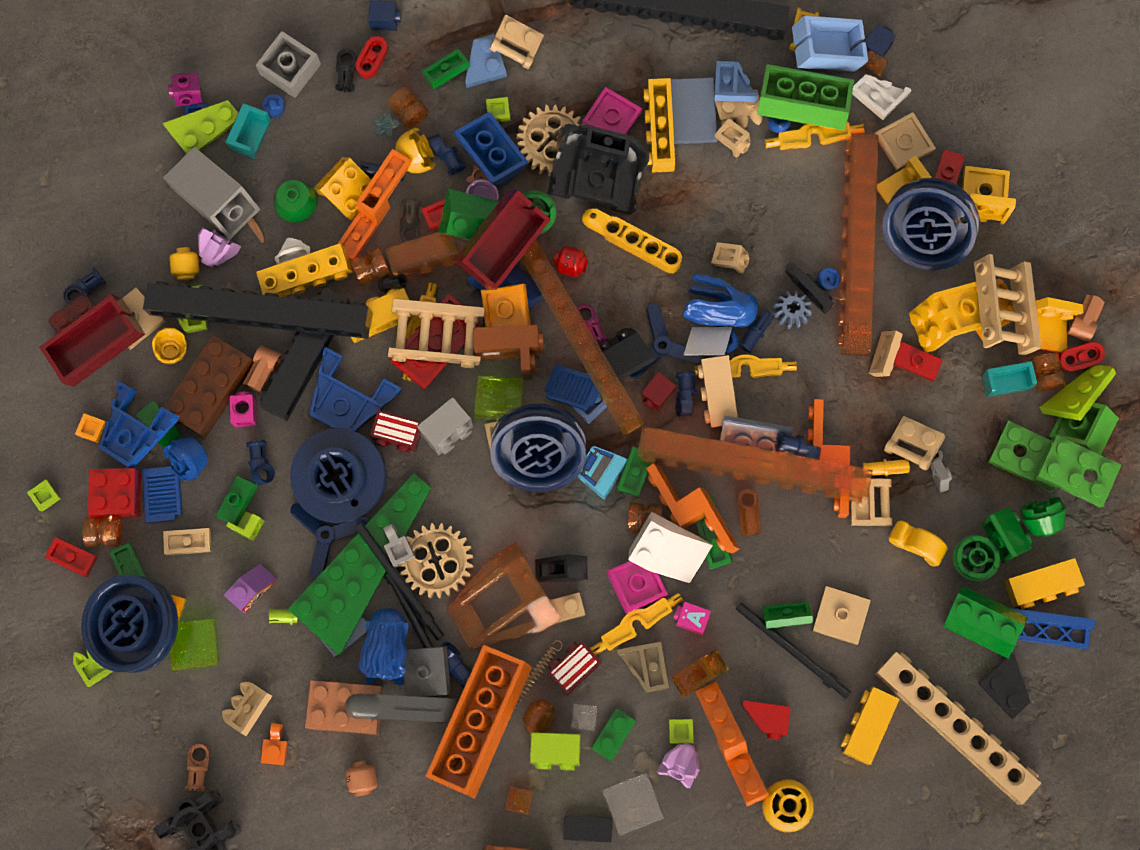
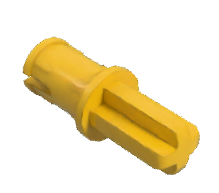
(888, 467)

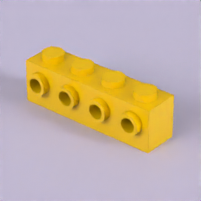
(661, 125)
(306, 271)

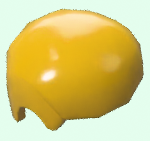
(169, 346)

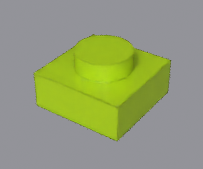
(499, 108)
(43, 495)
(681, 731)

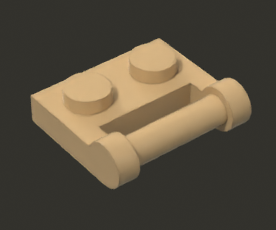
(518, 36)
(917, 436)
(864, 513)

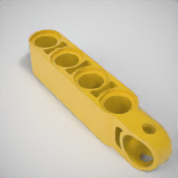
(600, 223)

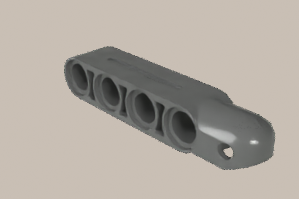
(400, 708)

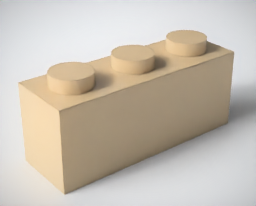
(717, 390)

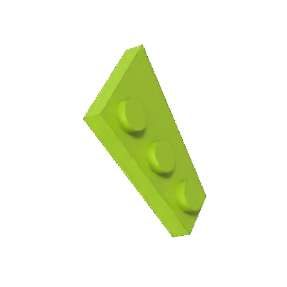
(202, 126)
(1080, 394)

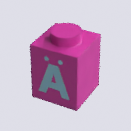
(692, 618)

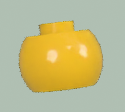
(803, 793)

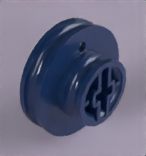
(927, 226)
(538, 447)
(364, 466)
(129, 624)

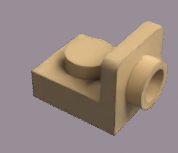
(734, 137)
(730, 257)

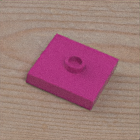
(613, 113)
(635, 586)

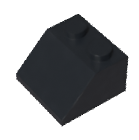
(626, 352)

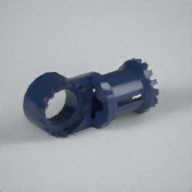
(448, 155)
(84, 285)
(685, 393)
(796, 445)
(258, 460)
(458, 668)

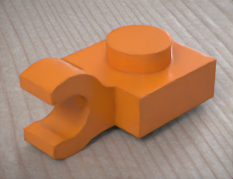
(274, 750)

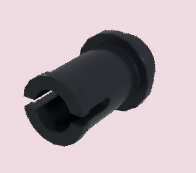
(394, 282)

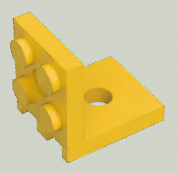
(997, 204)
(943, 316)

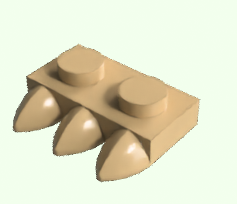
(738, 111)
(246, 708)

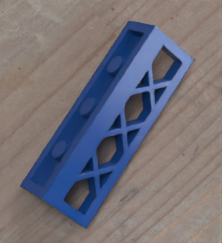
(1060, 622)

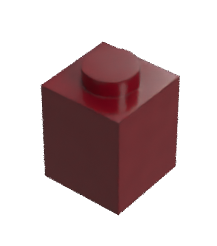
(657, 392)

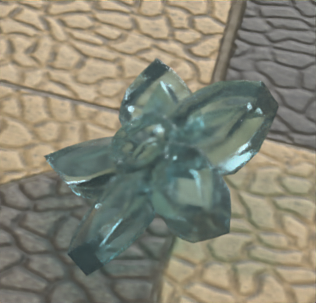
(386, 124)

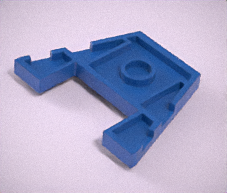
(341, 405)
(128, 437)

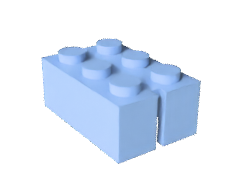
(827, 42)

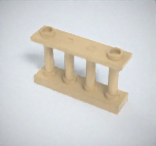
(1023, 301)
(426, 312)

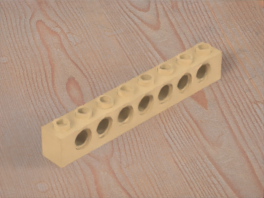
(1027, 778)

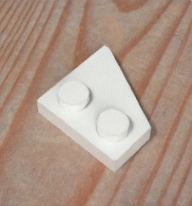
(879, 95)

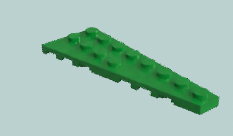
(344, 589)

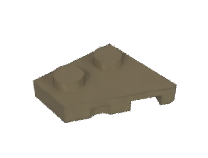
(647, 665)

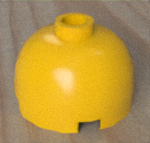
(416, 149)

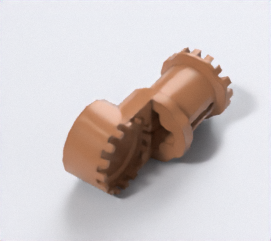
(197, 769)

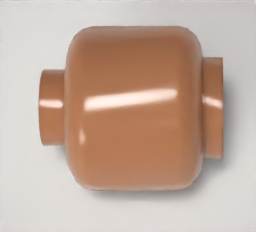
(361, 778)

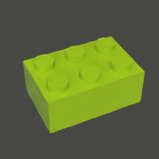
(555, 749)

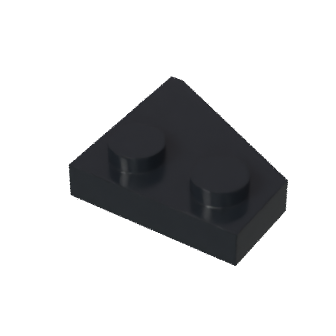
(1007, 687)

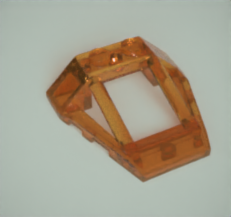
(528, 589)

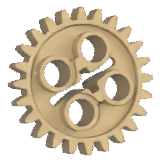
(539, 126)
(455, 553)

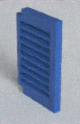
(571, 388)
(161, 494)

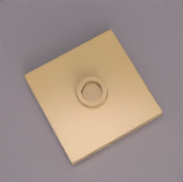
(904, 140)
(135, 301)
(841, 615)

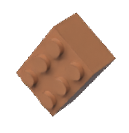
(328, 712)

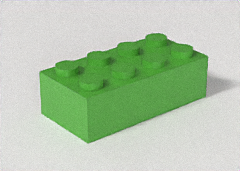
(805, 97)

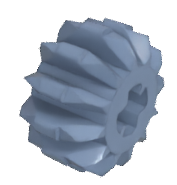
(801, 309)

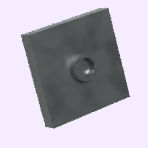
(427, 672)

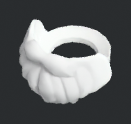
(292, 249)

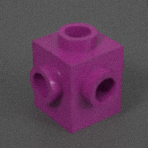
(185, 89)

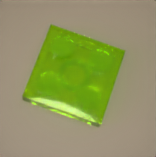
(497, 396)
(195, 646)

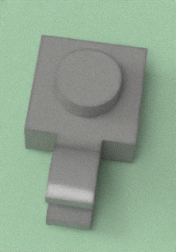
(940, 474)
(398, 548)

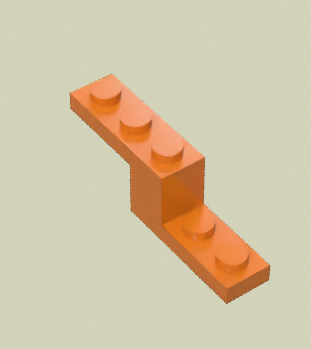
(374, 203)
(830, 453)
(692, 508)
(731, 744)

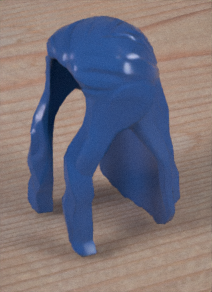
(733, 311)
(384, 647)

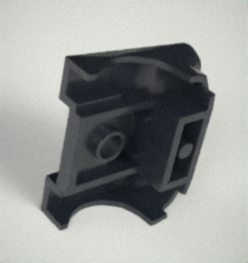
(598, 167)

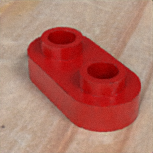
(371, 58)
(1080, 356)

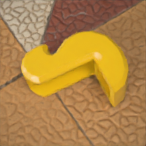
(918, 542)

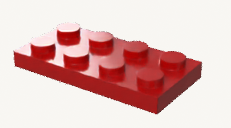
(423, 371)

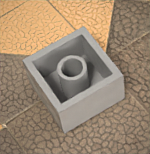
(288, 64)
(446, 427)

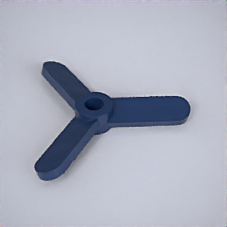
(660, 336)
(317, 528)

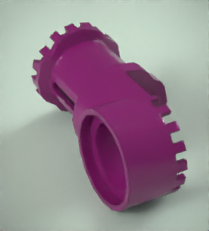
(593, 323)

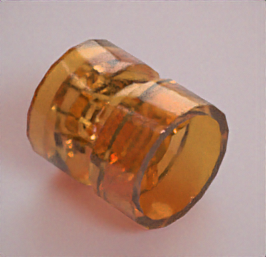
(406, 105)
(370, 266)
(1046, 364)
(636, 515)
(102, 531)

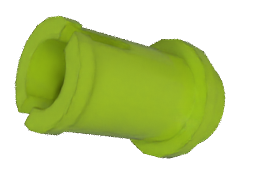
(281, 616)

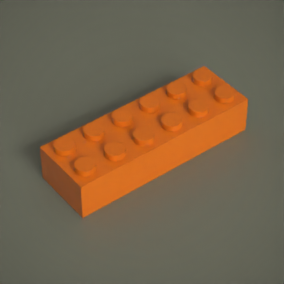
(479, 721)

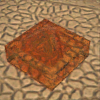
(876, 63)
(519, 800)

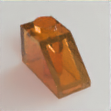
(699, 673)

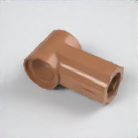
(1084, 325)
(264, 364)

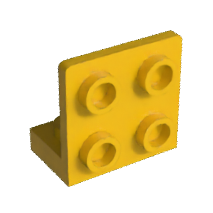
(913, 170)
(344, 186)
(1053, 322)

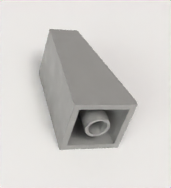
(212, 193)

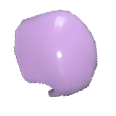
(483, 189)

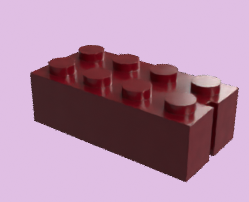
(502, 239)
(92, 340)

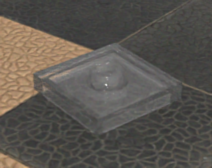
(633, 804)

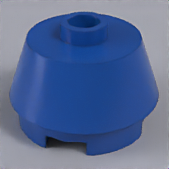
(186, 457)

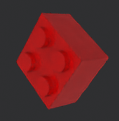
(114, 493)

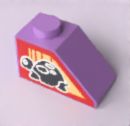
(250, 588)

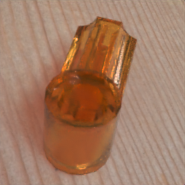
(749, 515)

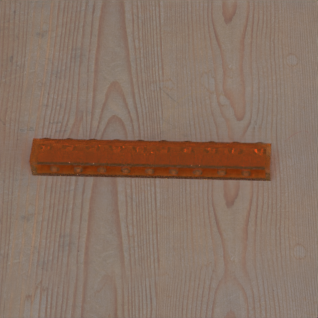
(859, 245)
(581, 339)
(755, 463)

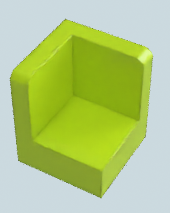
(248, 526)

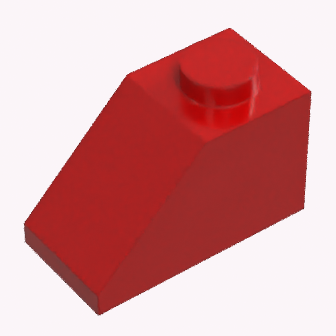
(768, 718)

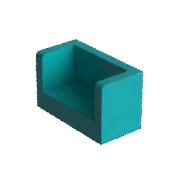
(248, 131)
(1009, 379)

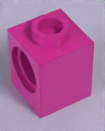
(245, 419)

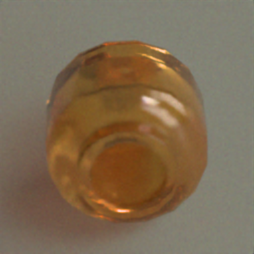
(539, 716)

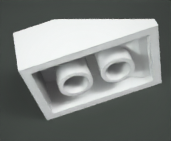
(668, 549)

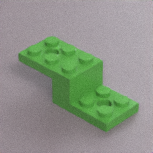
(1055, 464)

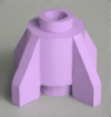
(215, 247)
(681, 764)

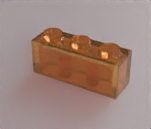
(422, 254)

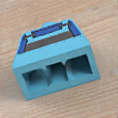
(601, 470)

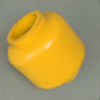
(184, 264)

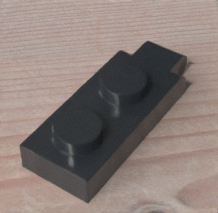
(808, 286)

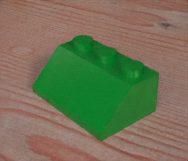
(464, 213)
(985, 622)

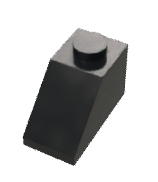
(561, 568)

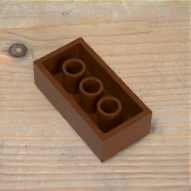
(208, 386)

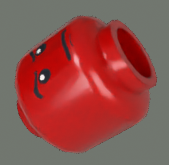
(571, 261)

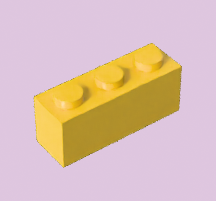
(382, 312)
(1044, 584)
(869, 725)

